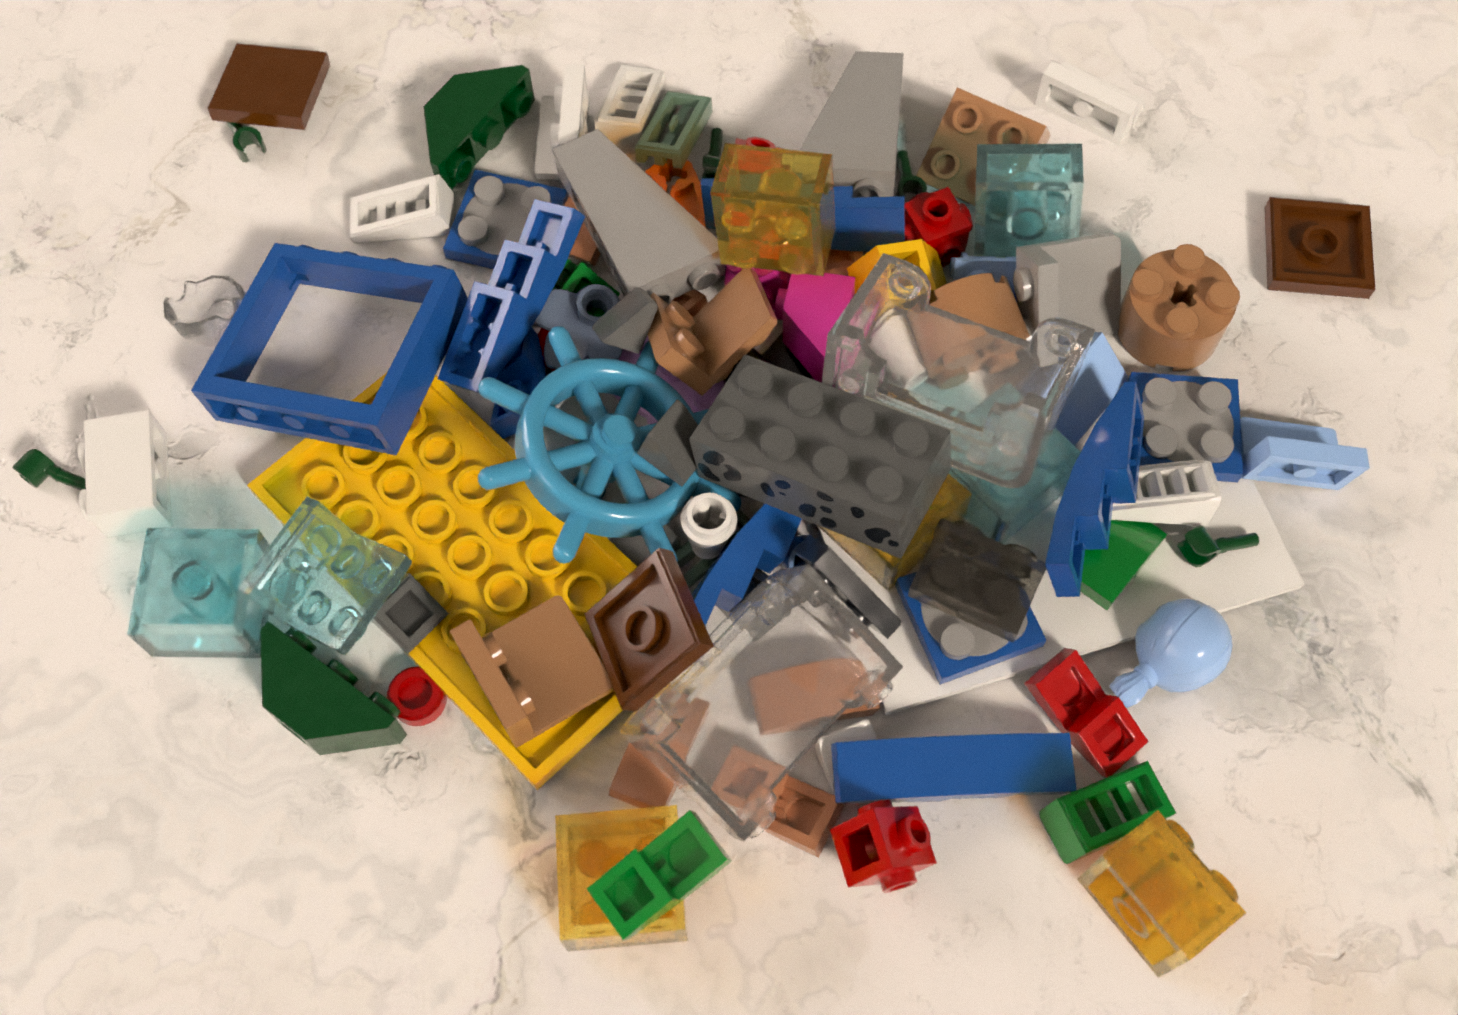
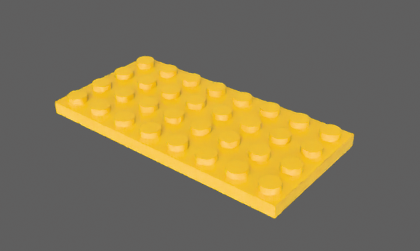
(468, 546)

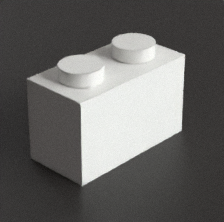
(125, 473)

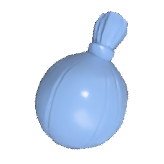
(1177, 651)

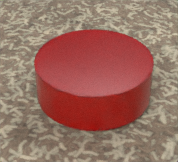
(416, 697)

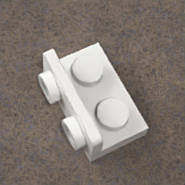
(561, 119)

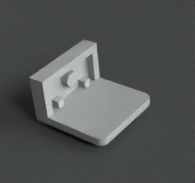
(1070, 281)

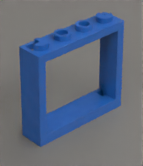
(349, 423)

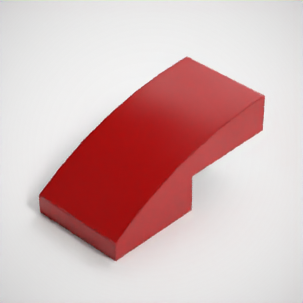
(1077, 705)

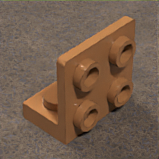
(966, 123)
(708, 345)
(534, 669)

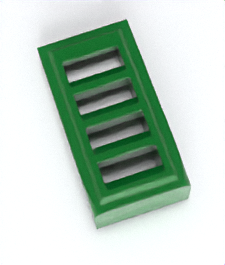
(1074, 827)

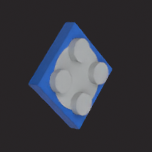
(490, 213)
(1191, 421)
(958, 646)

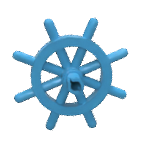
(604, 450)

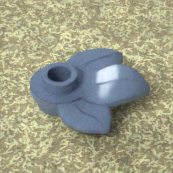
(570, 311)

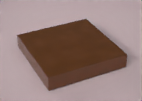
(269, 86)
(1319, 248)
(648, 630)

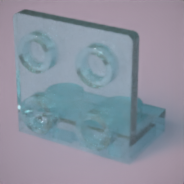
(324, 577)

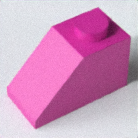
(808, 314)

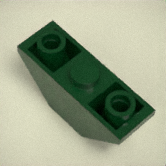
(472, 117)
(320, 699)

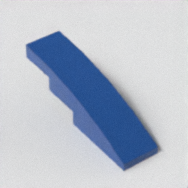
(858, 220)
(506, 307)
(1101, 476)
(758, 545)
(953, 767)

